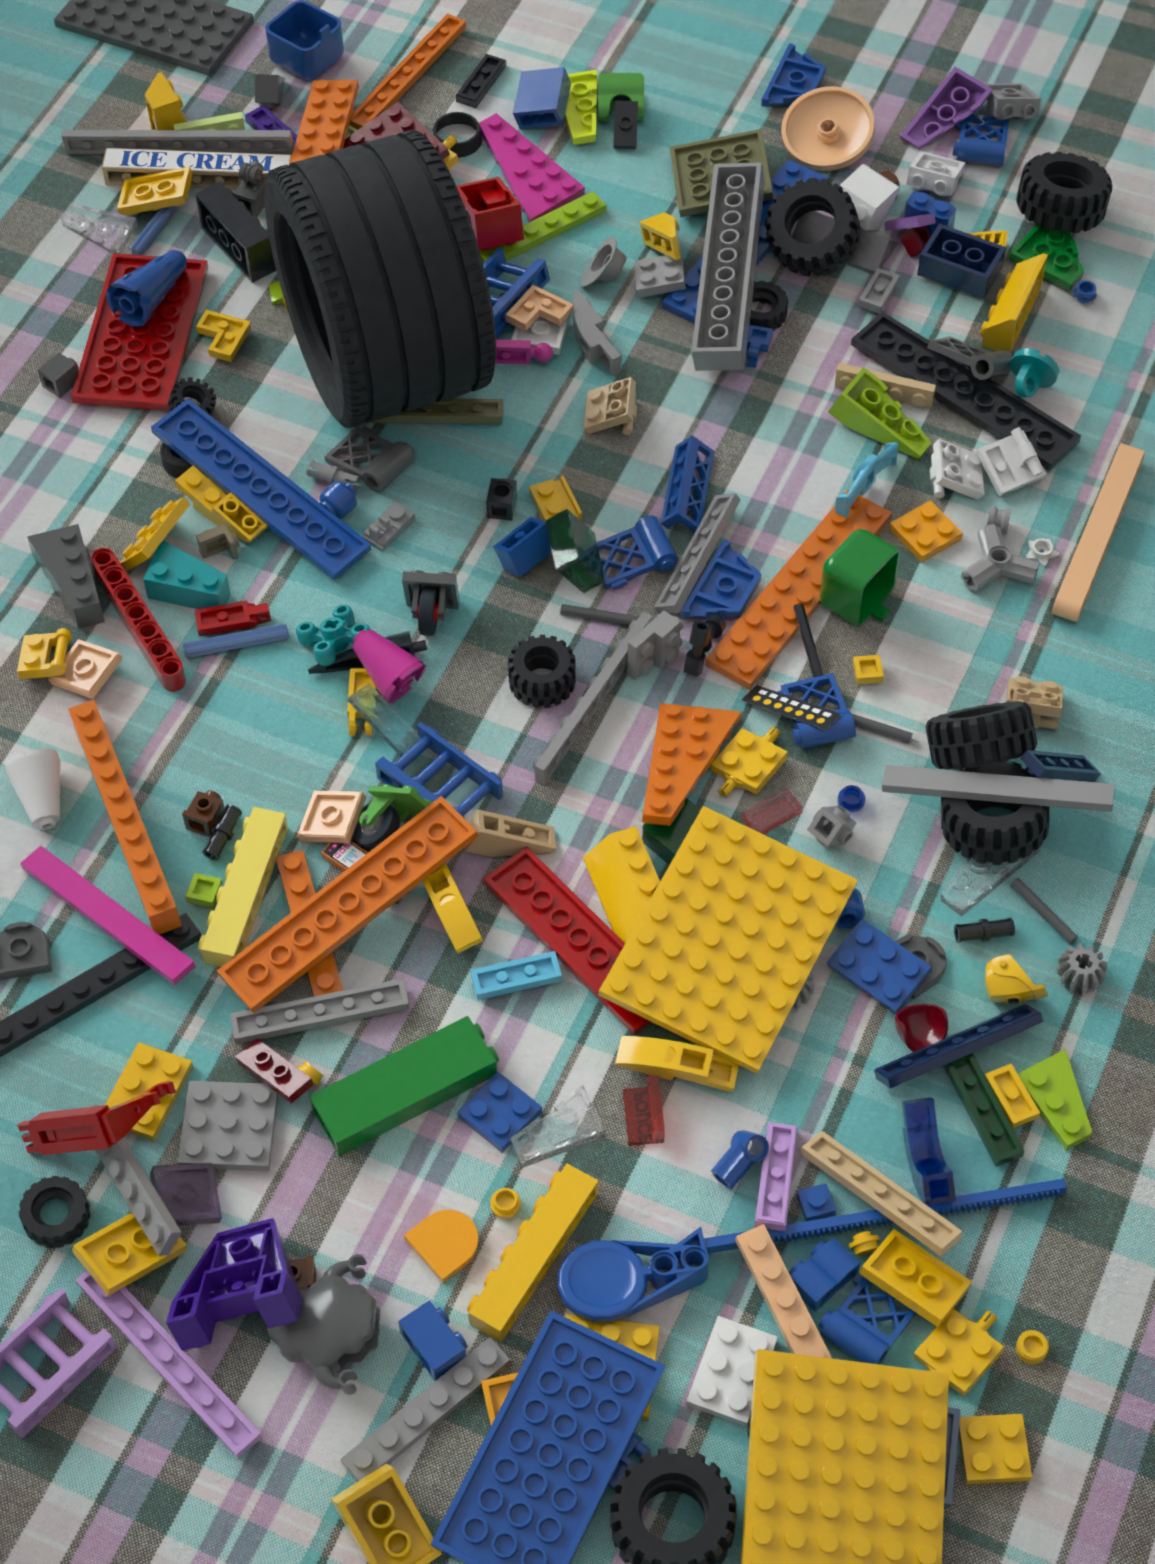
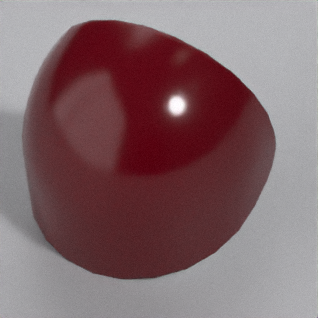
(921, 1025)

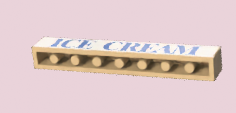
(206, 166)

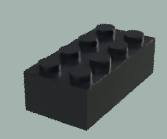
(235, 231)

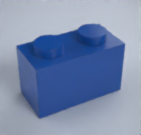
(524, 547)
(433, 1339)

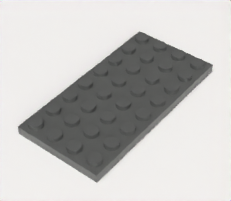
(174, 31)

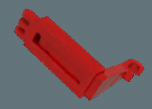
(89, 1126)

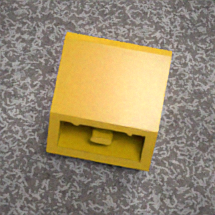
(163, 104)

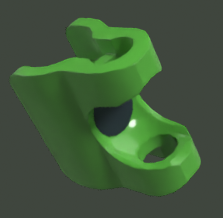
(619, 87)

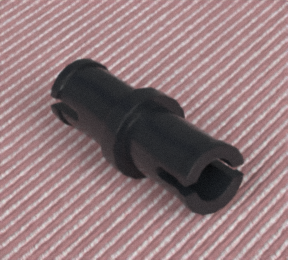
(222, 832)
(984, 930)

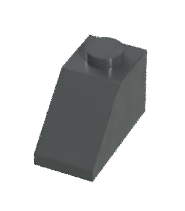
(269, 90)

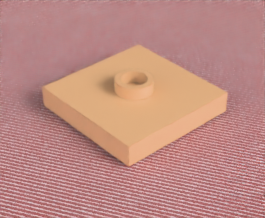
(87, 669)
(331, 816)

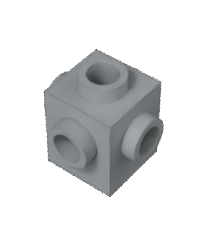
(832, 826)

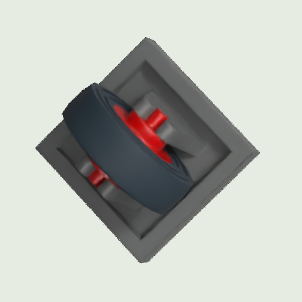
(429, 597)

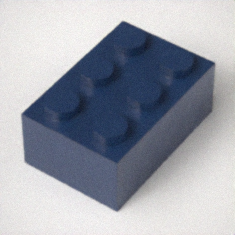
(961, 261)

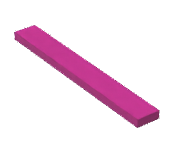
(108, 915)

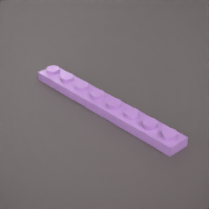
(174, 1366)

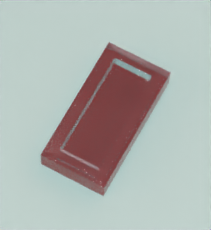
(772, 812)

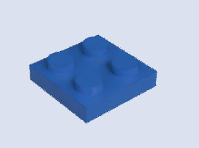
(499, 1111)

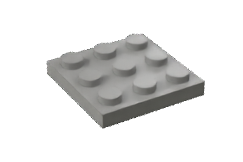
(229, 1125)

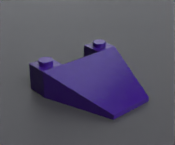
(236, 1276)

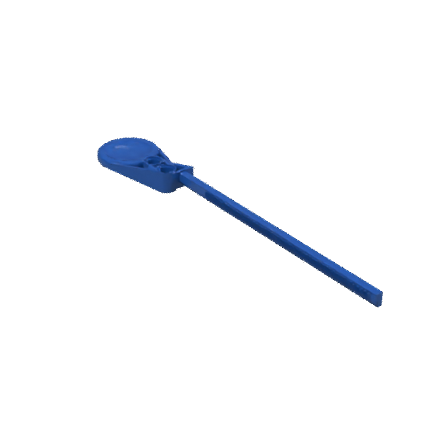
(609, 1281)

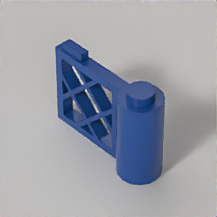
(981, 148)
(652, 546)
(812, 736)
(855, 1334)

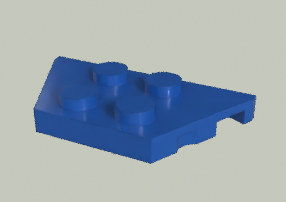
(793, 78)
(723, 586)

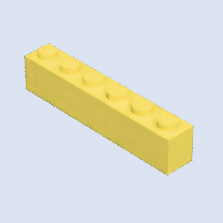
(244, 886)

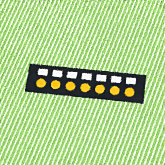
(791, 707)

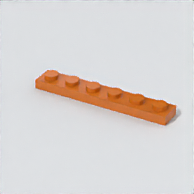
(298, 889)

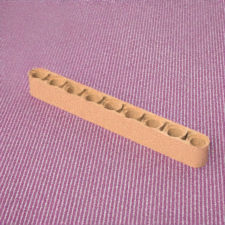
(1098, 533)

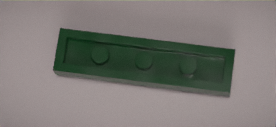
(984, 1110)

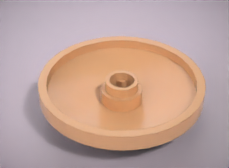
(828, 128)

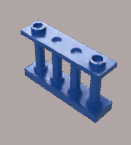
(496, 264)
(392, 772)

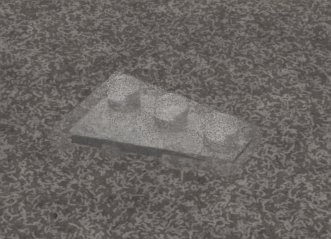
(100, 227)

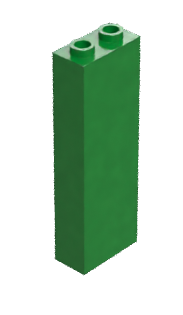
(404, 1085)

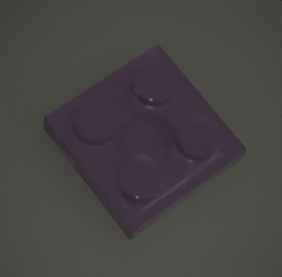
(188, 1192)

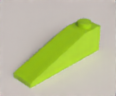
(872, 412)

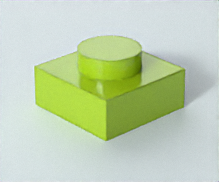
(203, 890)

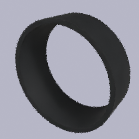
(464, 148)

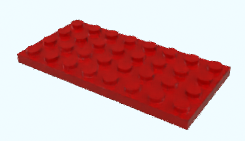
(143, 362)

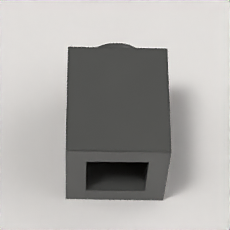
(58, 374)

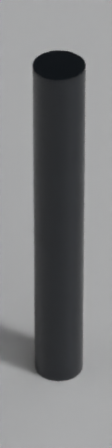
(808, 640)

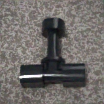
(701, 642)

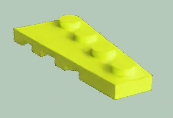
(582, 107)

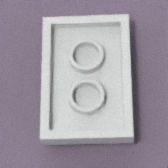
(727, 1371)

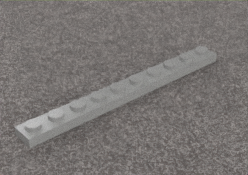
(180, 140)

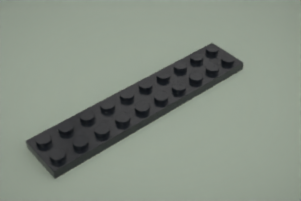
(977, 400)

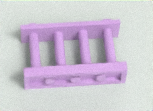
(71, 1370)

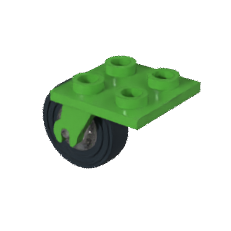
(386, 813)

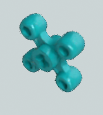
(332, 634)

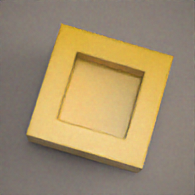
(868, 669)

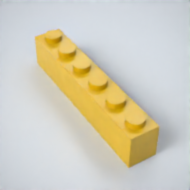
(532, 1253)

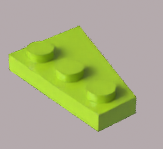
(1058, 1099)

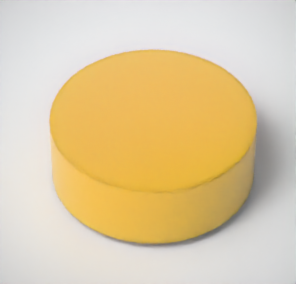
(1032, 1347)

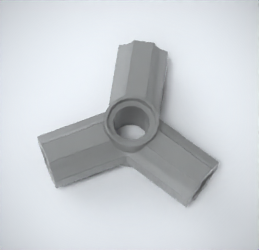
(997, 562)

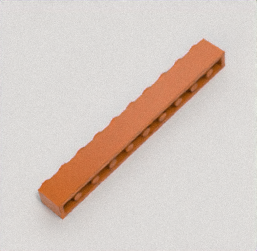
(125, 818)

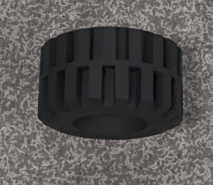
(542, 688)

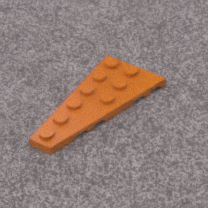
(682, 752)

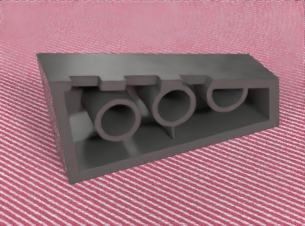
(68, 569)

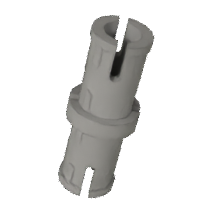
(331, 474)

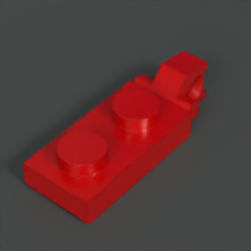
(230, 617)

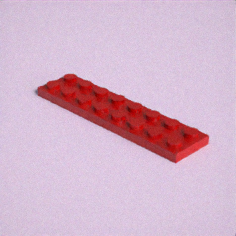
(561, 924)

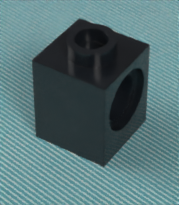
(501, 499)

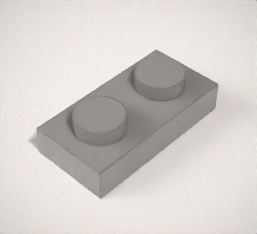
(878, 290)

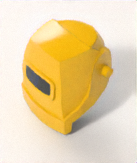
(1009, 983)

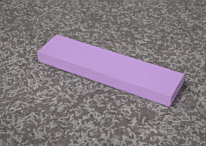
(776, 1177)

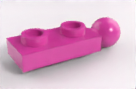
(521, 352)

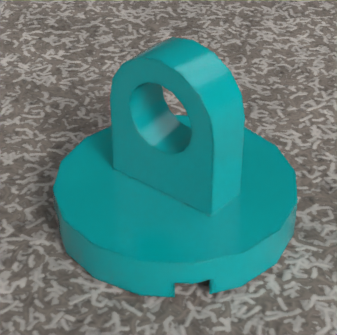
(1032, 370)

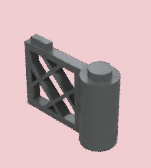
(982, 363)
(382, 466)

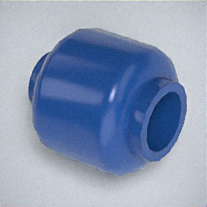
(339, 499)
(853, 911)

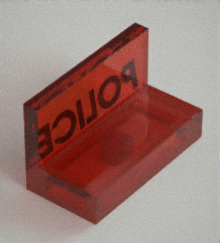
(644, 1113)

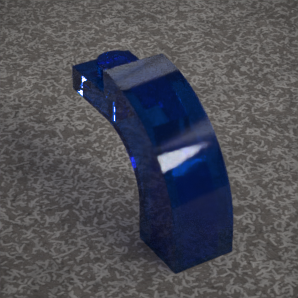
(924, 1155)

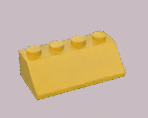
(1013, 304)
(622, 878)

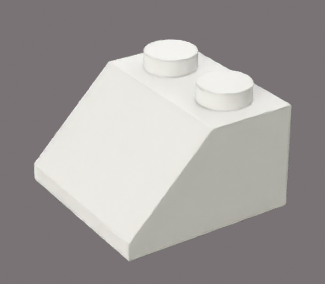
(871, 196)

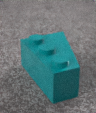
(184, 580)

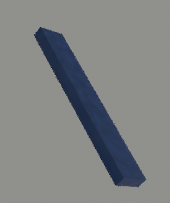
(958, 1046)

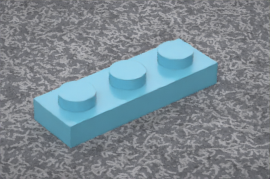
(516, 975)

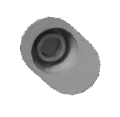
(605, 264)

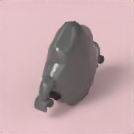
(333, 1327)

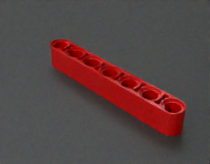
(138, 619)

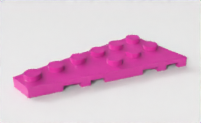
(528, 171)

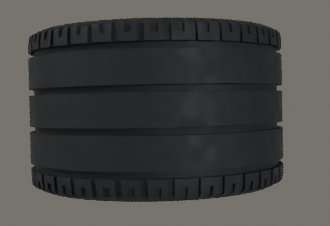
(381, 277)

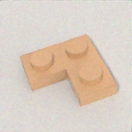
(538, 303)

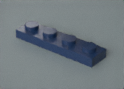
(1059, 766)

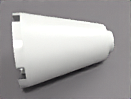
(37, 785)

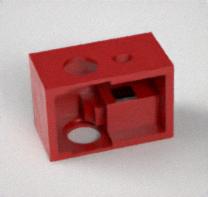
(492, 213)

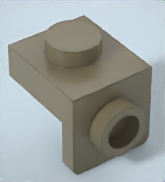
(216, 541)

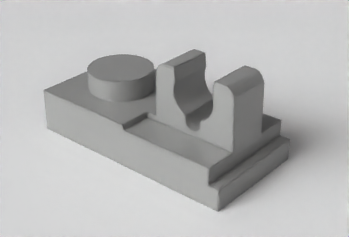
(389, 526)

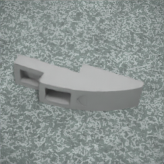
(591, 338)

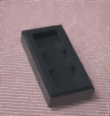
(625, 124)

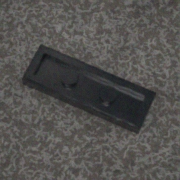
(481, 80)

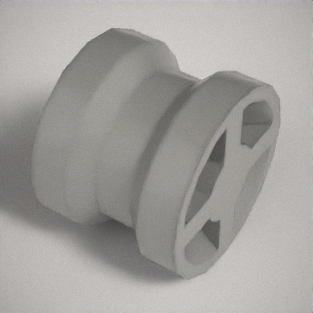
(999, 518)

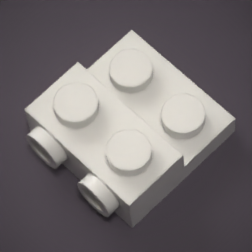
(935, 173)

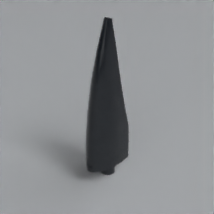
(349, 659)

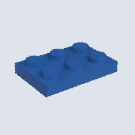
(879, 966)

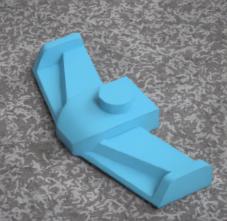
(866, 476)

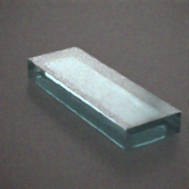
(384, 719)

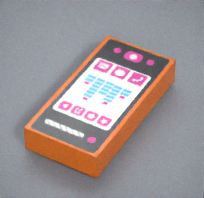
(342, 854)

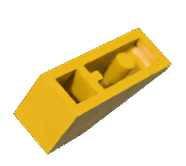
(662, 234)

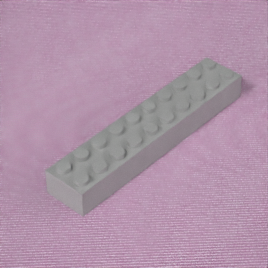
(728, 267)

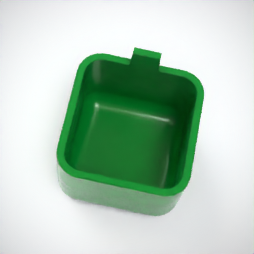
(859, 577)

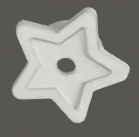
(1041, 545)

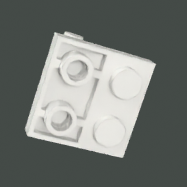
(1011, 462)
(956, 470)

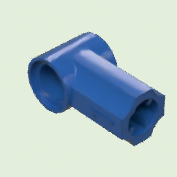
(738, 1158)

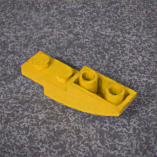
(219, 506)
(452, 909)
(676, 1060)

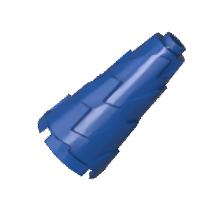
(145, 288)

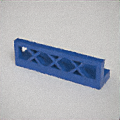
(681, 481)

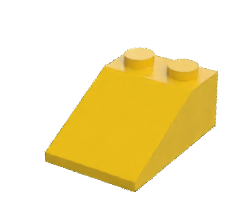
(385, 1520)

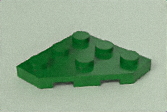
(1062, 260)

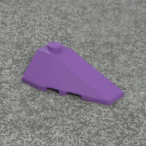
(950, 103)

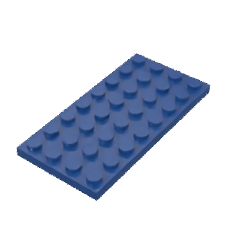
(550, 1449)

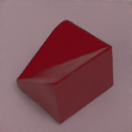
(915, 240)

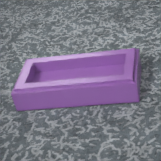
(909, 222)

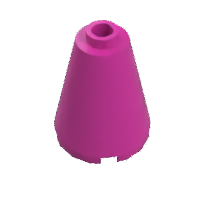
(387, 664)

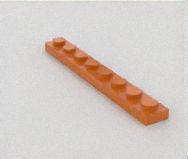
(408, 70)

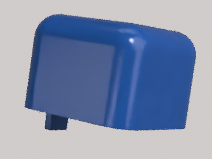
(305, 40)

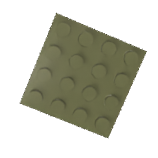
(695, 163)

